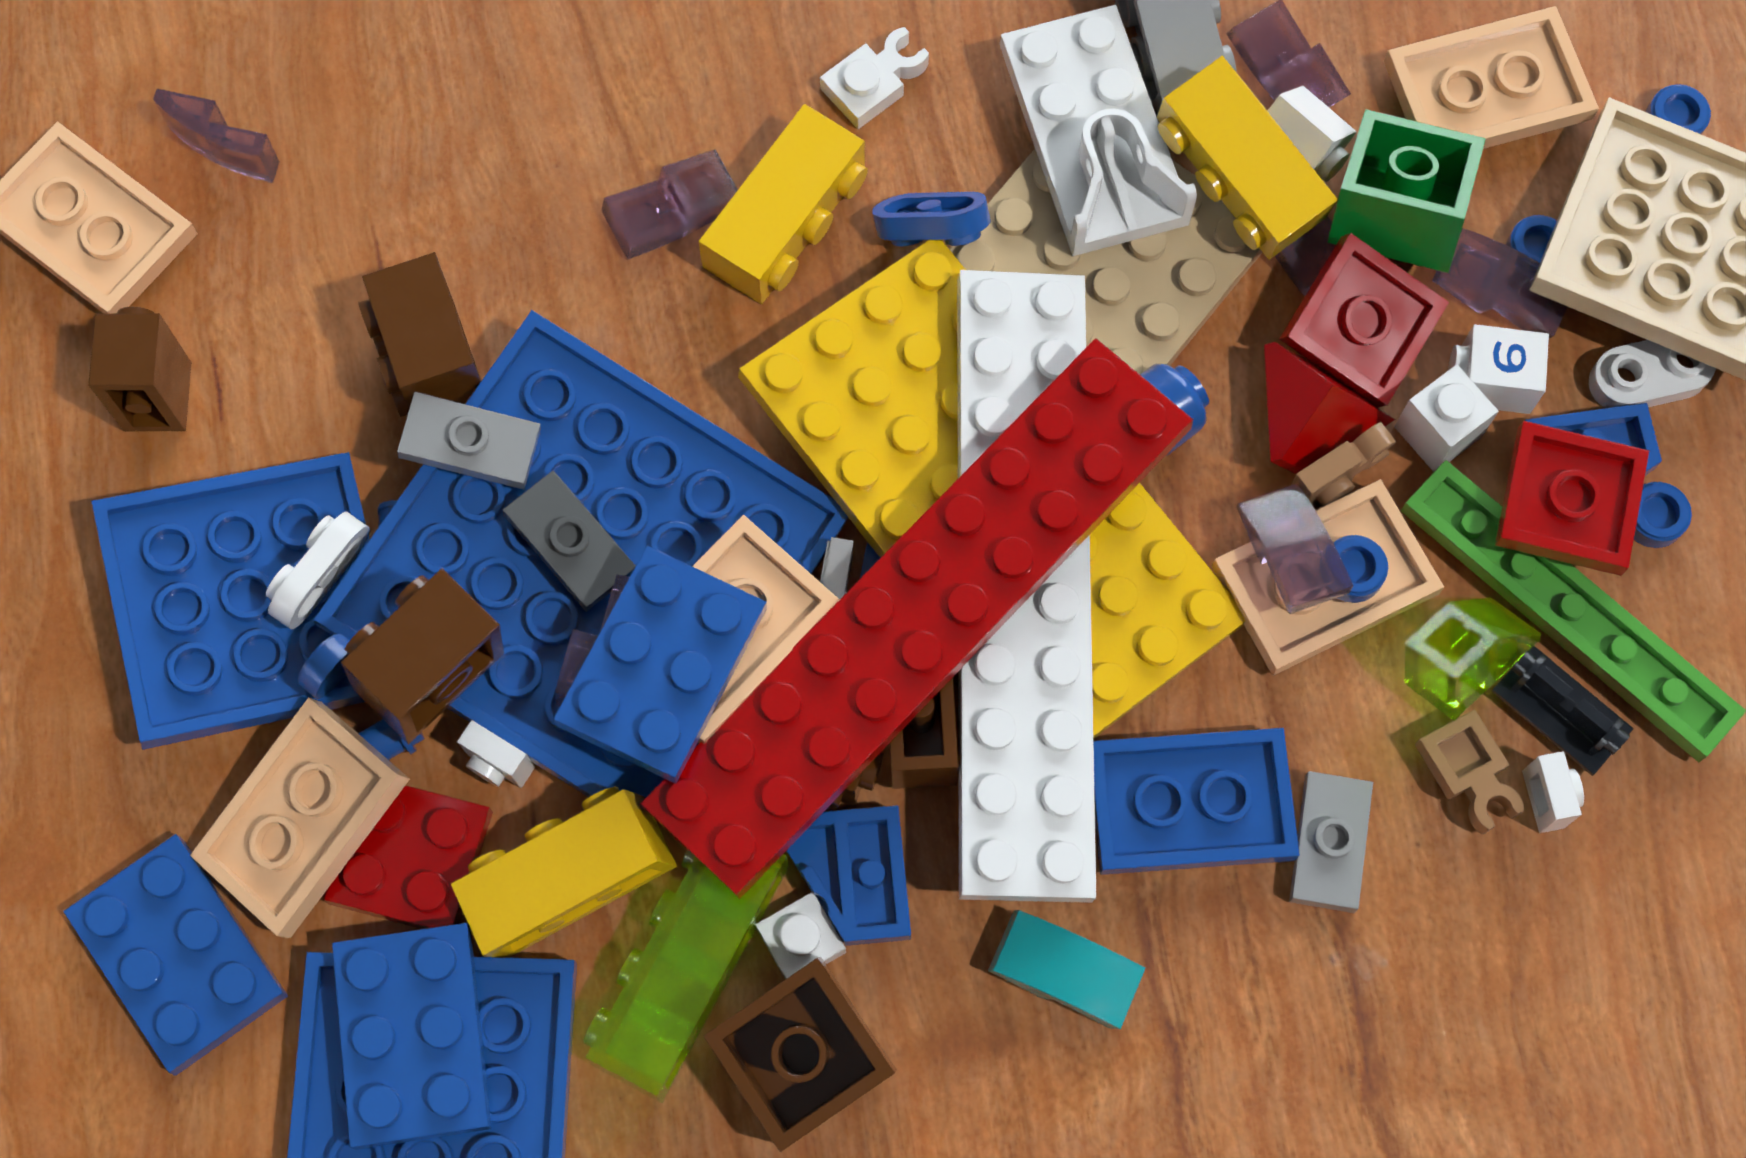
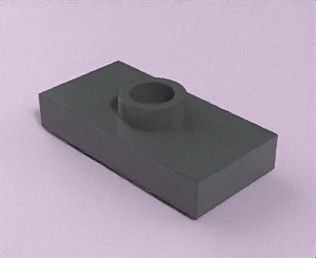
(568, 540)

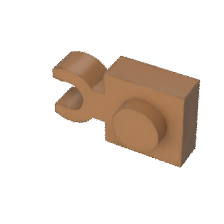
(1333, 473)
(1466, 760)

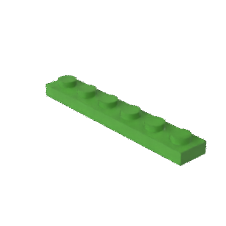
(1576, 616)

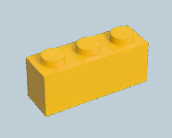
(1244, 158)
(784, 205)
(562, 872)

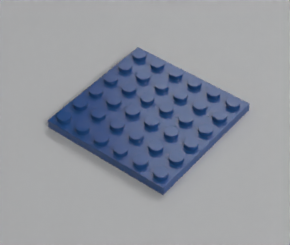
(640, 469)

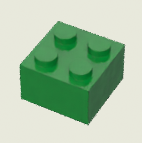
(1407, 189)

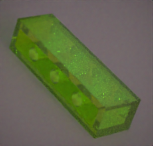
(677, 977)

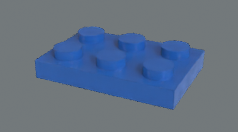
(660, 664)
(1193, 801)
(175, 954)
(411, 1036)

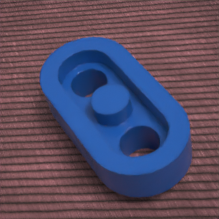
(932, 216)

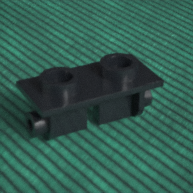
(1563, 710)

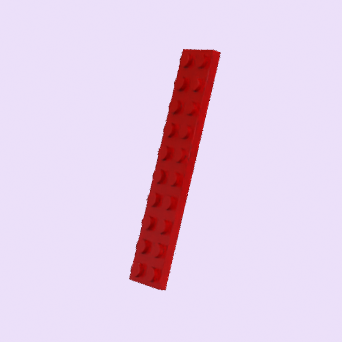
(917, 617)

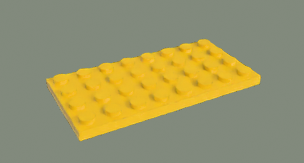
(876, 420)

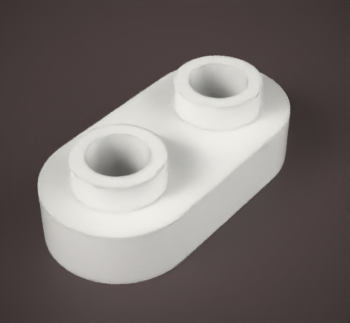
(1656, 373)
(331, 551)

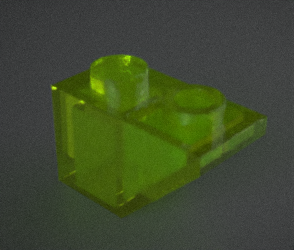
(1465, 652)

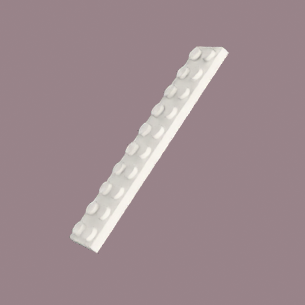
(1030, 685)

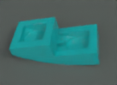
(1067, 969)

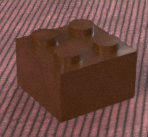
(418, 333)
(422, 654)
(800, 1053)

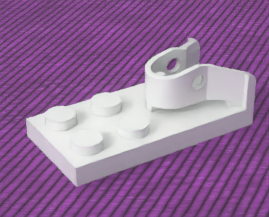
(1095, 131)

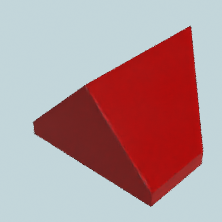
(1310, 410)

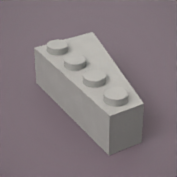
(1173, 41)

